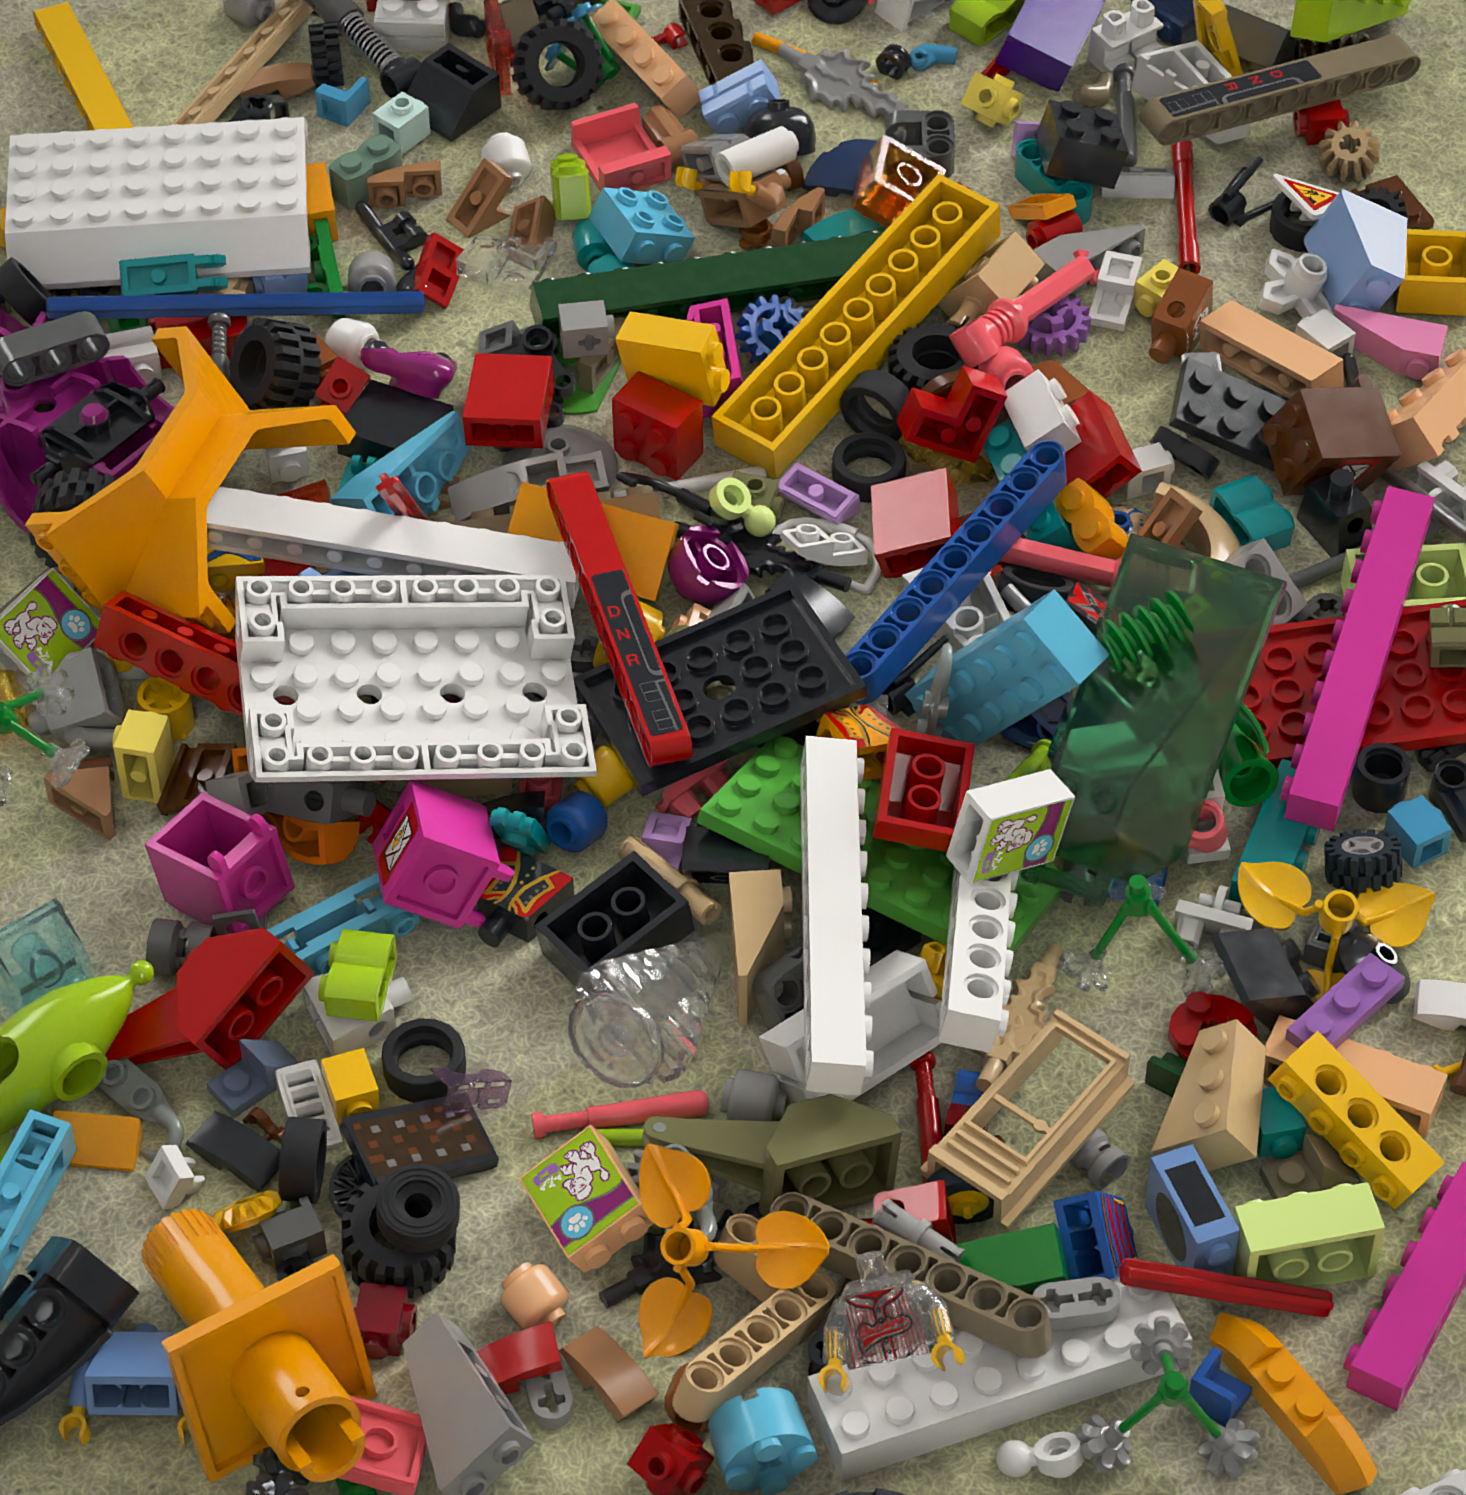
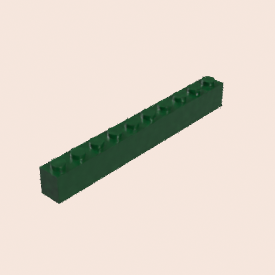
(669, 289)

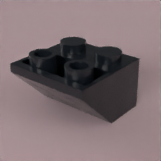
(456, 91)

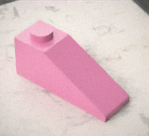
(1394, 341)

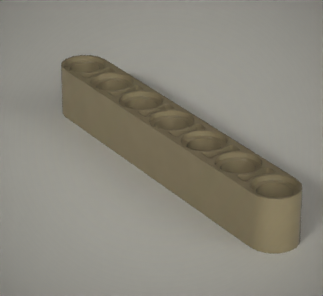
(970, 1290)

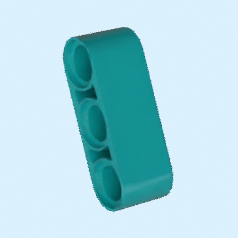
(1031, 175)

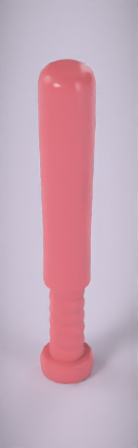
(676, 1105)

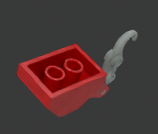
(924, 774)
(223, 994)

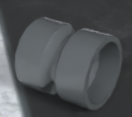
(168, 943)

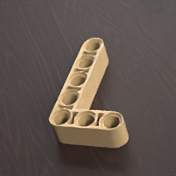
(759, 1338)

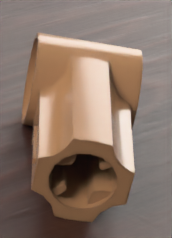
(667, 131)

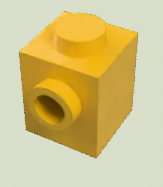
(350, 1084)

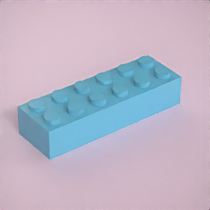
(1014, 670)

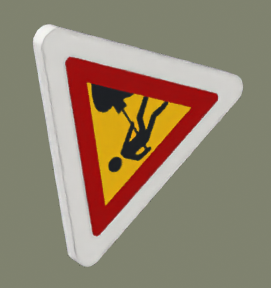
(1305, 197)

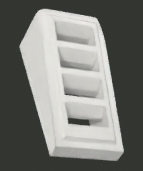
(303, 1082)

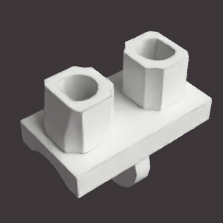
(1441, 483)
(1212, 915)

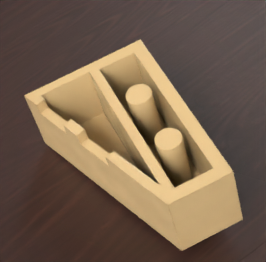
(1217, 1098)

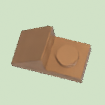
(480, 200)
(1171, 520)

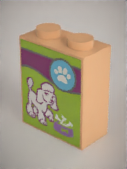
(587, 1199)

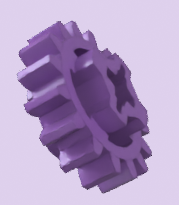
(1058, 328)

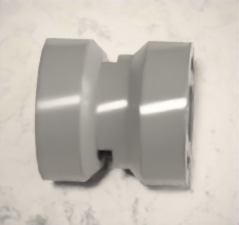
(1098, 1157)

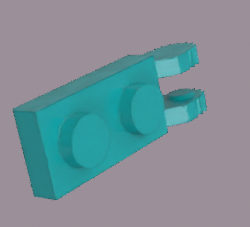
(170, 275)

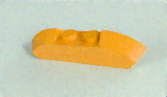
(1294, 1403)

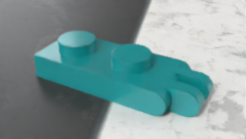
(520, 831)

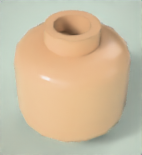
(534, 1296)

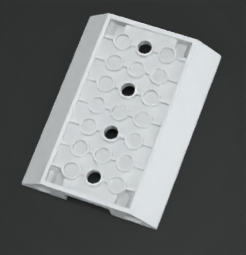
(408, 647)

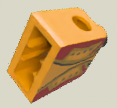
(865, 726)

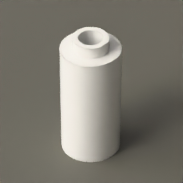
(758, 154)

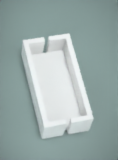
(901, 1029)

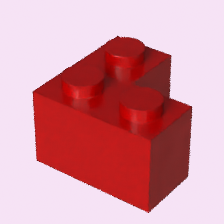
(958, 423)

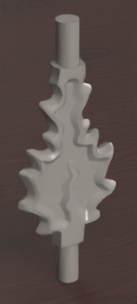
(841, 80)

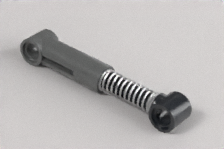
(394, 70)

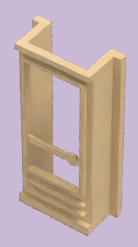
(1000, 1170)

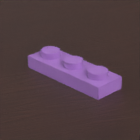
(1348, 1003)

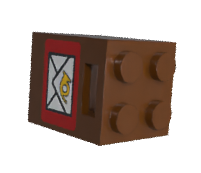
(1329, 432)

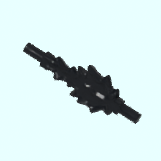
(764, 555)
(653, 1266)

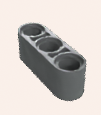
(51, 348)

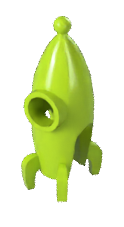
(61, 1044)

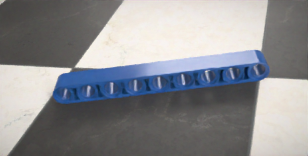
(958, 567)

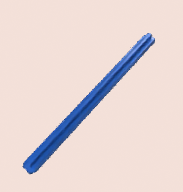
(238, 304)

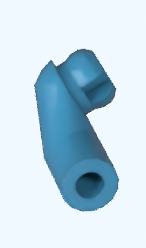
(930, 54)

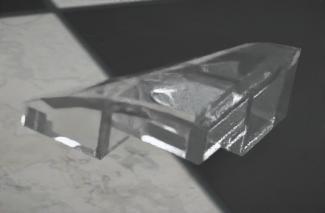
(505, 264)

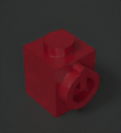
(384, 1319)

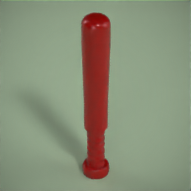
(927, 1106)

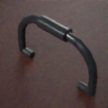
(682, 495)

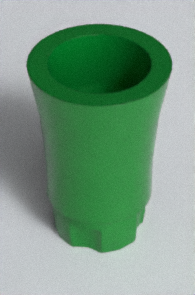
(1245, 772)

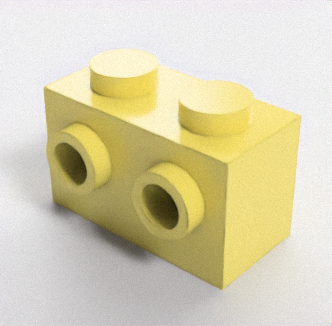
(143, 754)

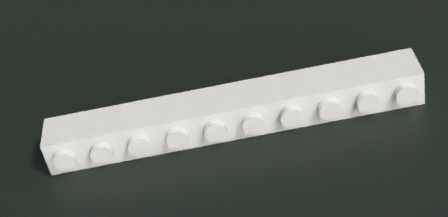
(373, 541)
(833, 918)

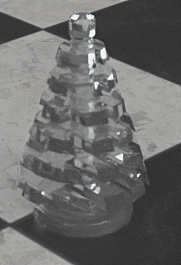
(646, 1011)

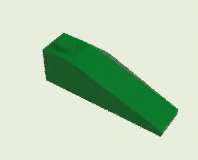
(1020, 1257)

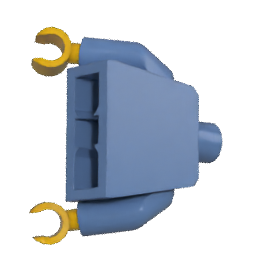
(124, 1379)

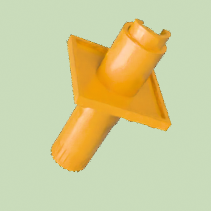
(258, 1359)

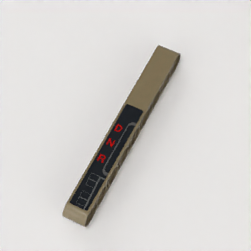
(1279, 89)

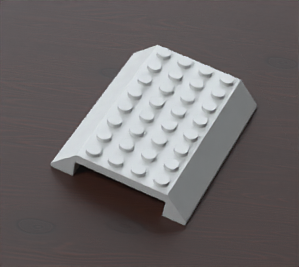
(157, 192)

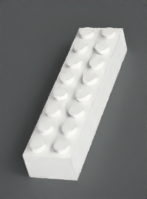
(916, 1407)

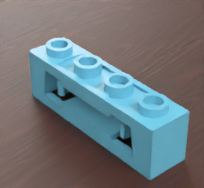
(324, 922)
(31, 1182)

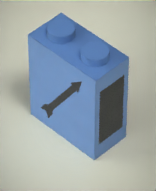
(1190, 1212)

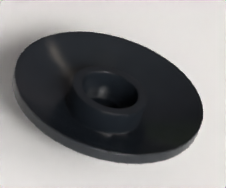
(1358, 944)

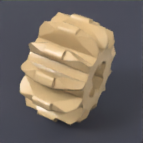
(1361, 148)

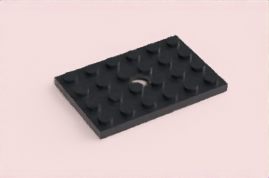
(768, 648)

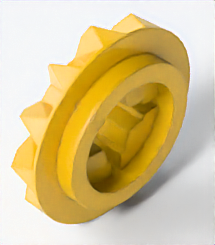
(247, 1211)

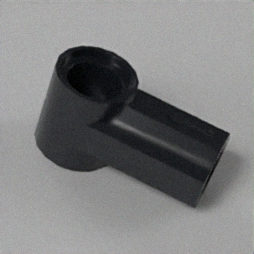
(1449, 793)

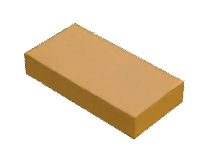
(1041, 206)

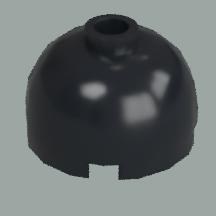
(782, 114)

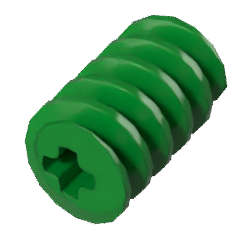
(1145, 630)

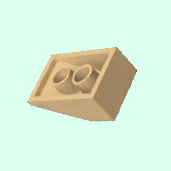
(756, 929)

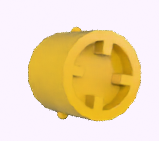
(167, 699)

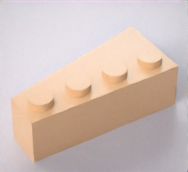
(1431, 413)

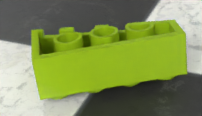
(1336, 18)

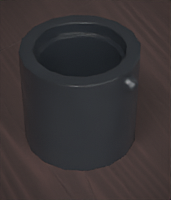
(1381, 777)

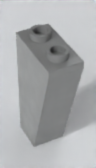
(462, 1409)

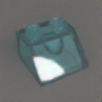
(40, 956)

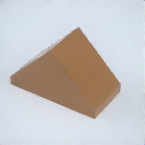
(87, 799)

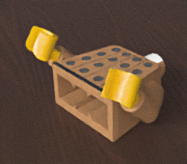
(744, 201)

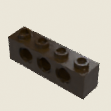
(715, 37)

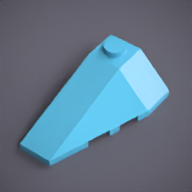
(420, 464)

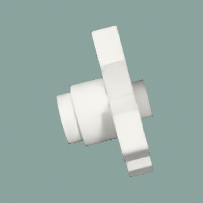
(1294, 284)

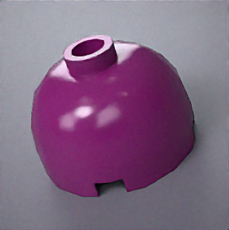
(705, 567)

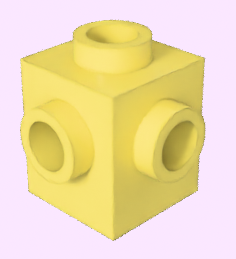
(992, 99)

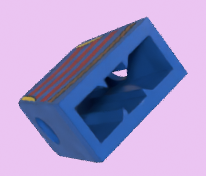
(1094, 1234)

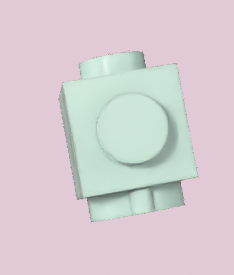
(403, 121)

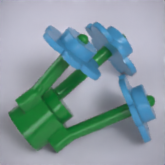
(582, 15)

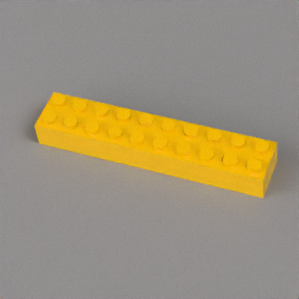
(855, 324)

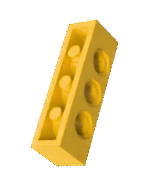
(1377, 1123)

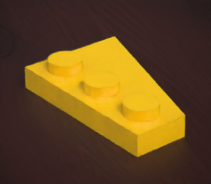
(1215, 34)

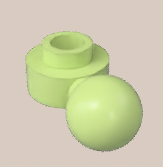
(732, 499)

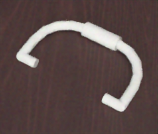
(830, 528)

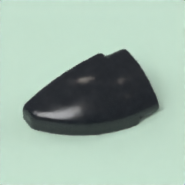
(55, 1321)

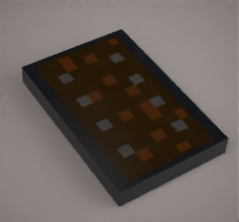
(419, 1135)

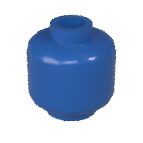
(576, 821)

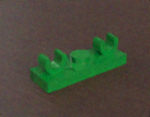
(326, 267)

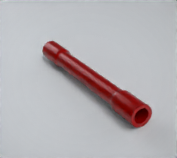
(1188, 247)

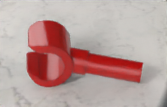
(673, 35)

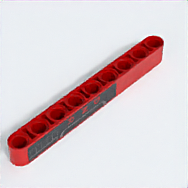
(619, 619)

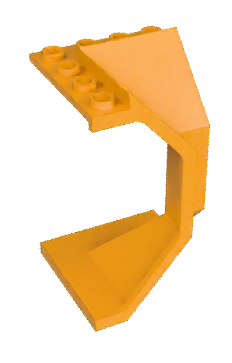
(152, 522)

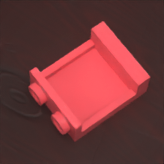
(619, 150)

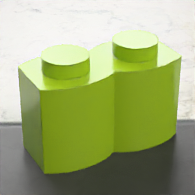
(983, 19)
(570, 187)
(358, 975)

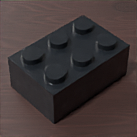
(613, 917)

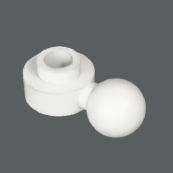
(1054, 1454)

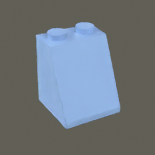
(1361, 250)

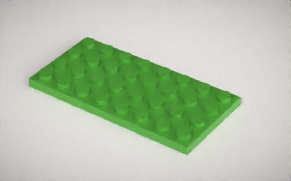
(904, 880)

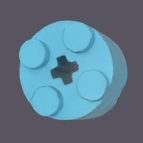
(761, 1441)

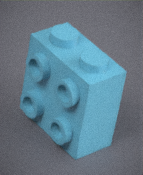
(640, 226)

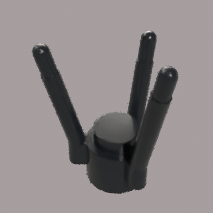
(1231, 204)
(903, 682)

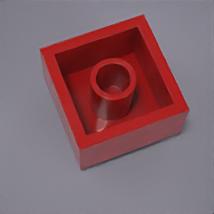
(657, 426)

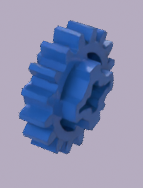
(767, 335)

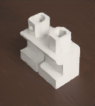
(1124, 36)

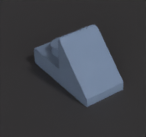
(250, 1077)

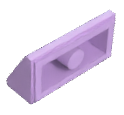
(819, 494)

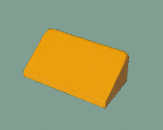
(104, 1140)

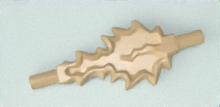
(1025, 1016)

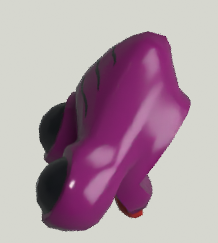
(414, 372)

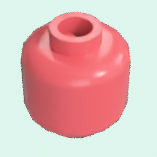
(1007, 366)

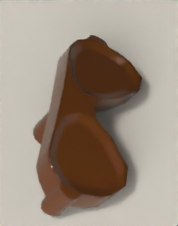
(259, 1117)

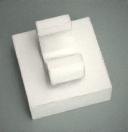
(172, 1177)

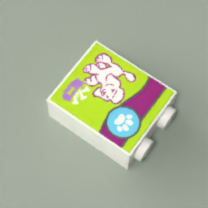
(45, 626)
(1010, 826)

